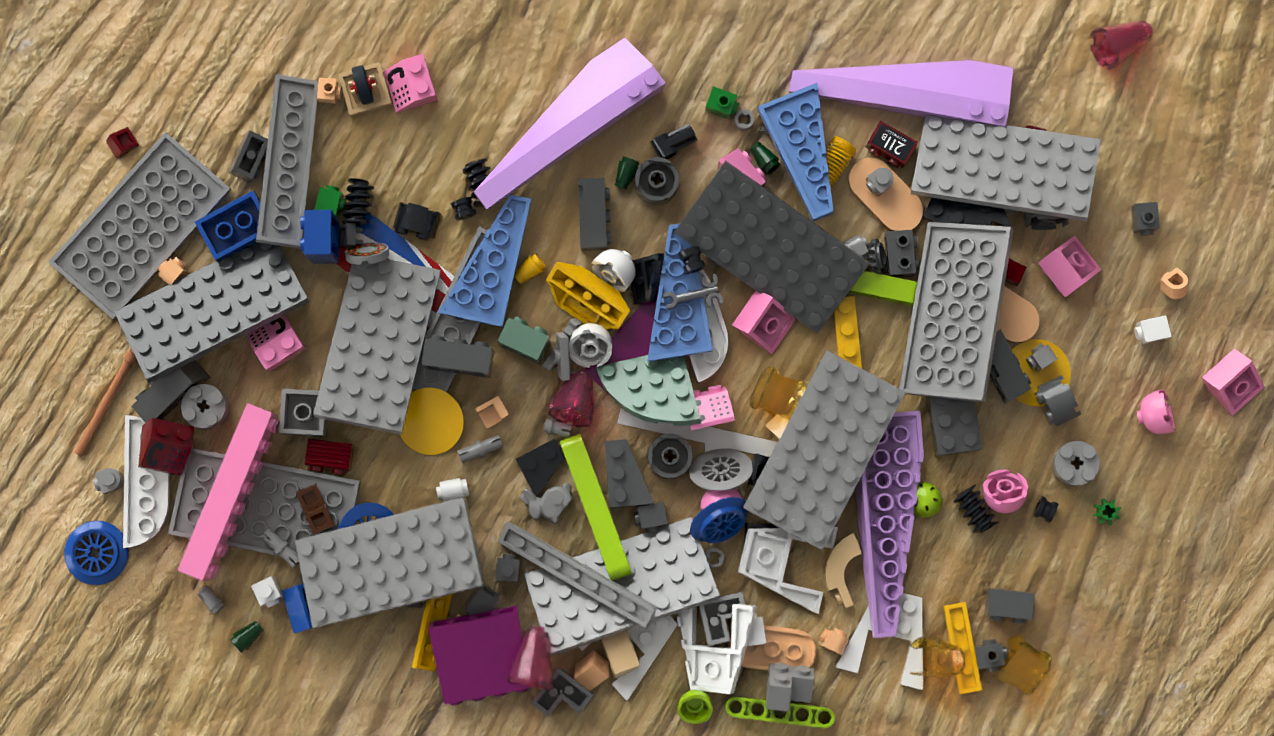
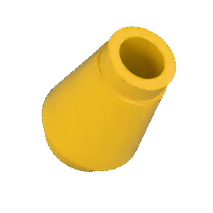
(529, 268)

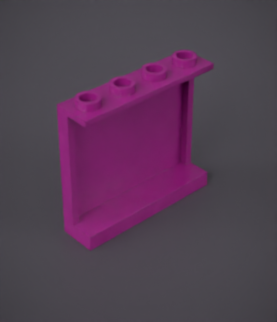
(476, 654)

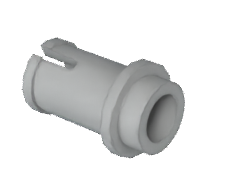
(556, 428)
(210, 600)

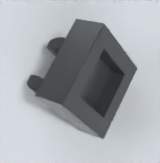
(347, 235)

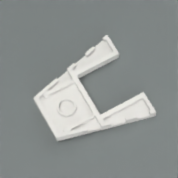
(766, 559)
(908, 628)
(650, 641)
(712, 666)

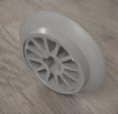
(720, 469)

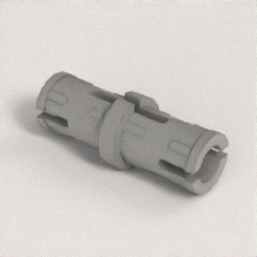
(480, 448)
(280, 547)

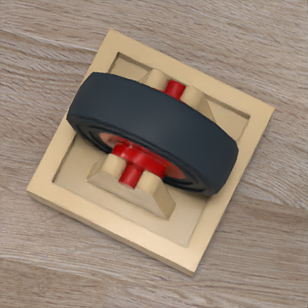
(364, 89)

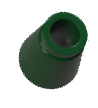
(765, 158)
(626, 171)
(246, 636)

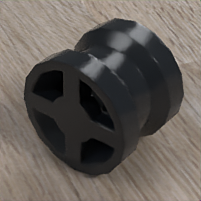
(463, 208)
(1045, 509)

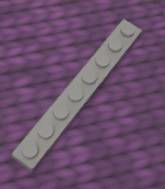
(578, 574)

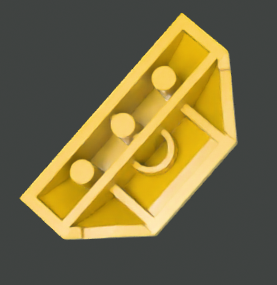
(586, 296)

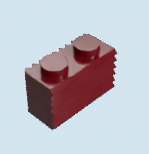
(329, 455)

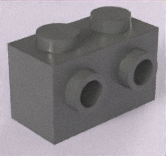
(248, 156)
(900, 253)
(1010, 605)

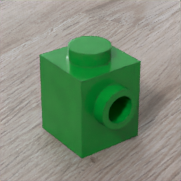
(722, 103)
(330, 199)

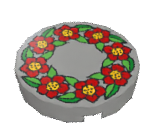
(371, 252)

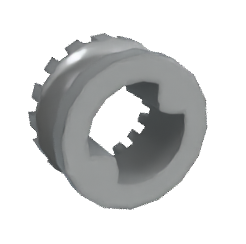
(743, 126)
(720, 559)

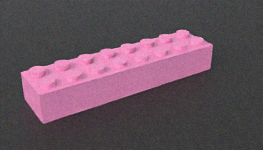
(228, 493)

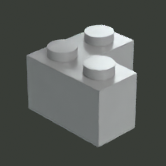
(714, 616)
(788, 684)

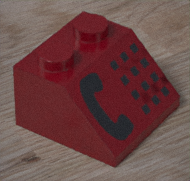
(165, 446)

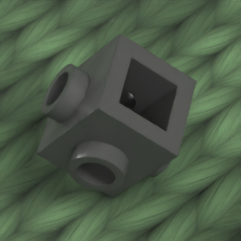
(982, 655)

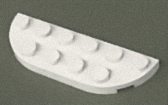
(708, 363)
(144, 491)

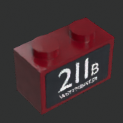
(891, 145)

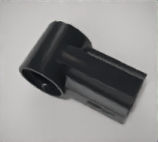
(669, 144)

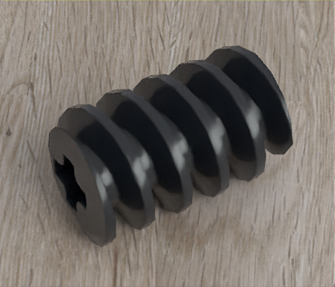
(476, 175)
(357, 202)
(975, 510)

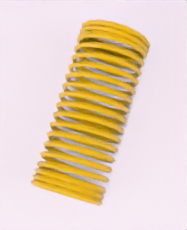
(844, 147)

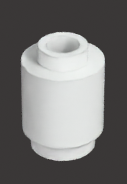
(452, 489)

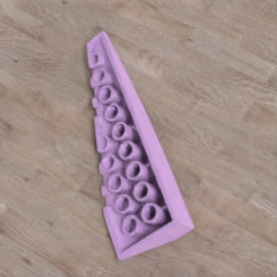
(940, 89)
(592, 102)
(886, 517)

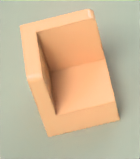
(492, 412)
(591, 670)

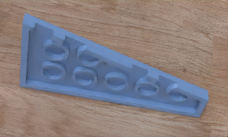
(799, 138)
(488, 277)
(685, 327)

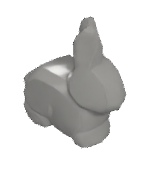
(550, 504)

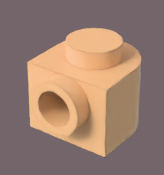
(328, 91)
(172, 270)
(1174, 284)
(834, 640)

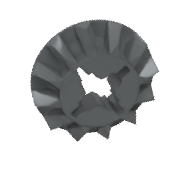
(877, 256)

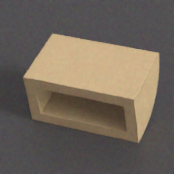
(620, 654)

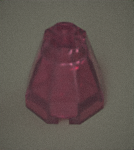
(574, 401)

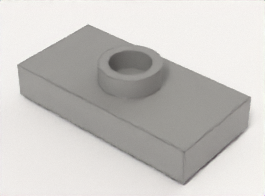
(561, 356)

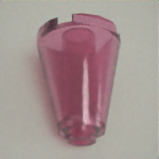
(1119, 41)
(533, 661)

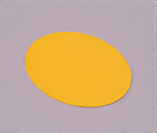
(1055, 369)
(432, 421)

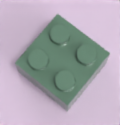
(524, 340)

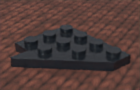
(964, 213)

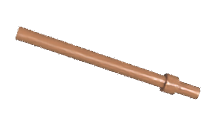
(129, 359)

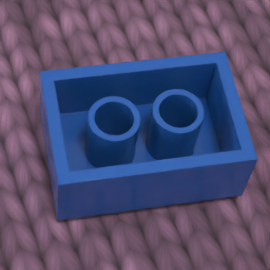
(231, 226)
(320, 236)

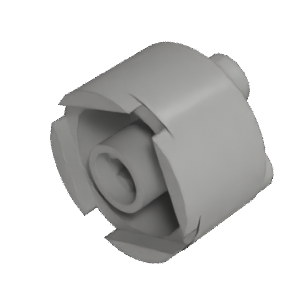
(200, 395)
(1066, 472)

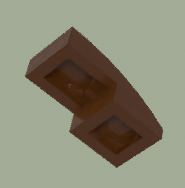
(314, 508)

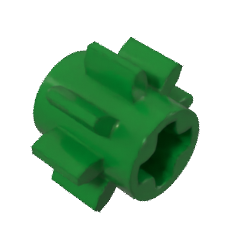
(1113, 515)

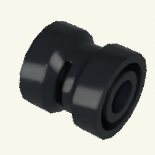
(692, 260)

